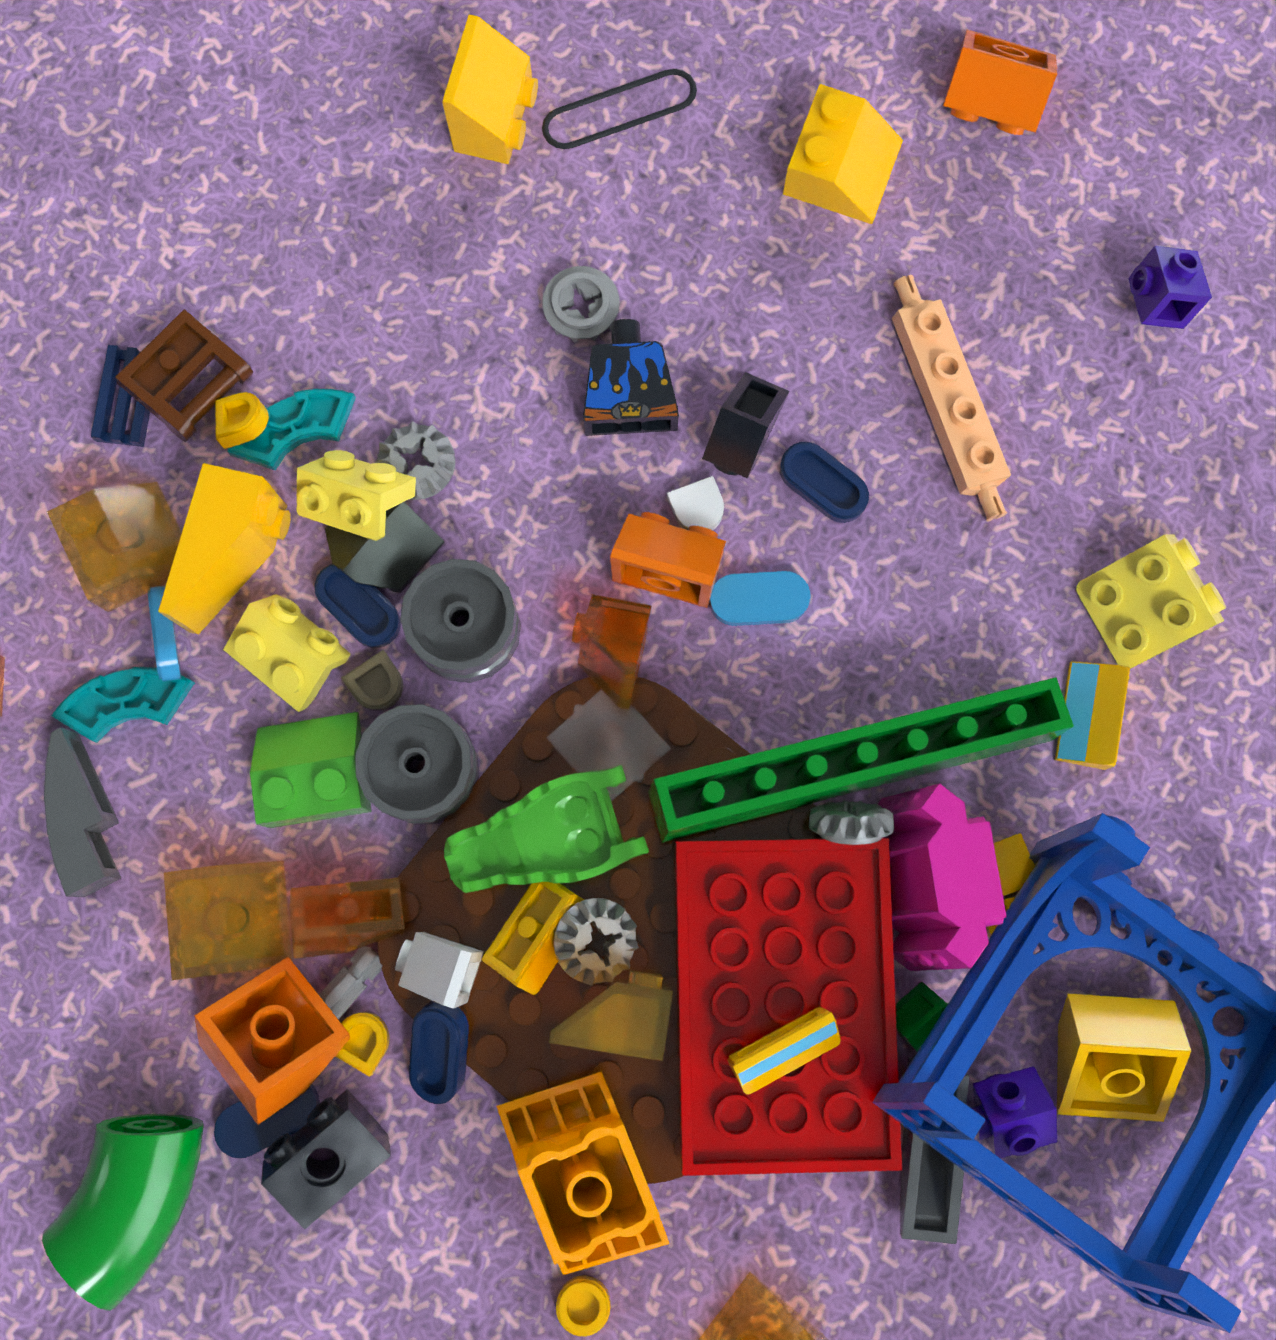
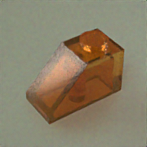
(612, 645)
(344, 916)

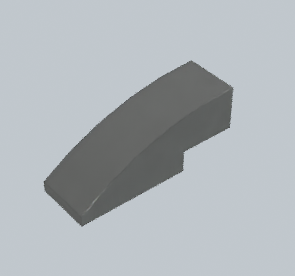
(76, 816)
(930, 1188)

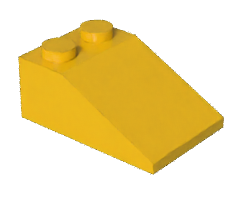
(222, 544)

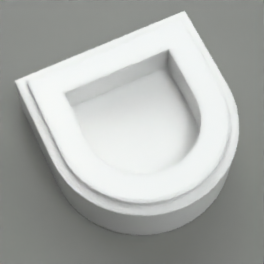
(697, 504)

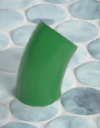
(124, 1204)

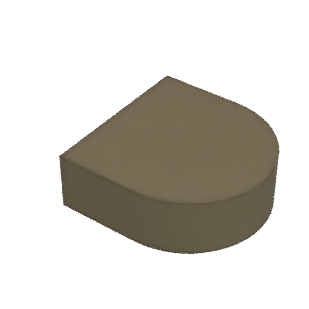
(375, 683)

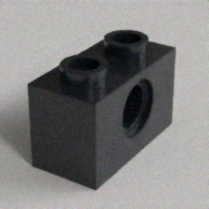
(313, 1186)

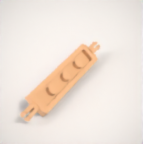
(951, 397)

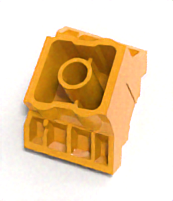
(581, 1174)

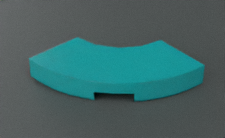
(309, 412)
(120, 698)

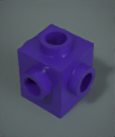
(1169, 287)
(1016, 1113)

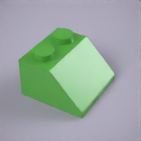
(307, 771)

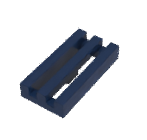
(105, 402)

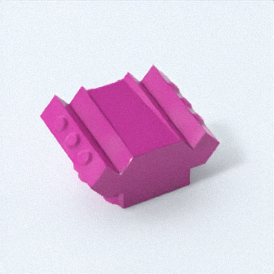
(941, 880)

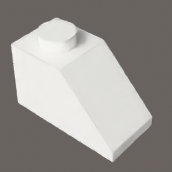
(438, 968)

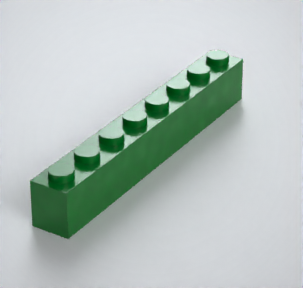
(857, 759)

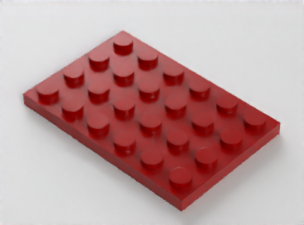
(758, 945)

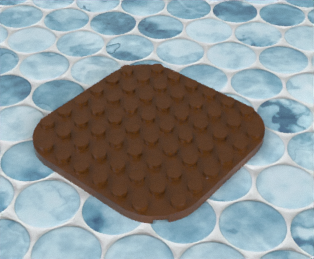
(514, 1027)

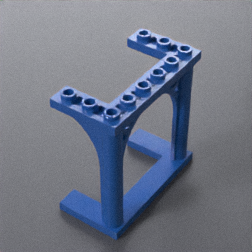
(1089, 865)

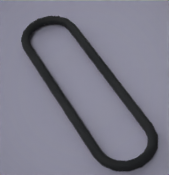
(693, 90)

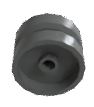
(456, 590)
(420, 734)

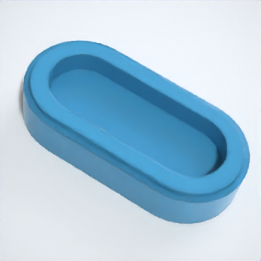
(760, 598)
(163, 638)

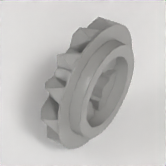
(591, 285)
(436, 451)
(851, 822)
(575, 932)

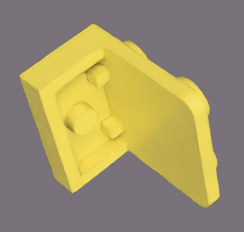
(1150, 600)

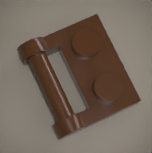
(172, 364)

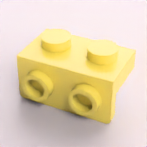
(351, 493)
(285, 649)

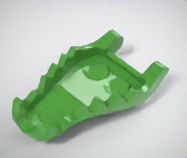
(551, 835)

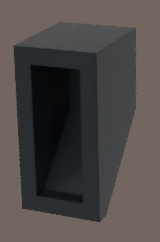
(744, 425)

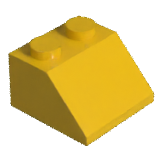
(488, 94)
(842, 156)
(1119, 1057)

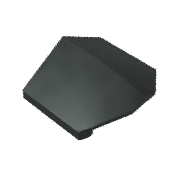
(390, 560)

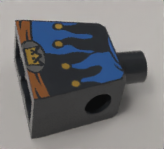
(629, 385)

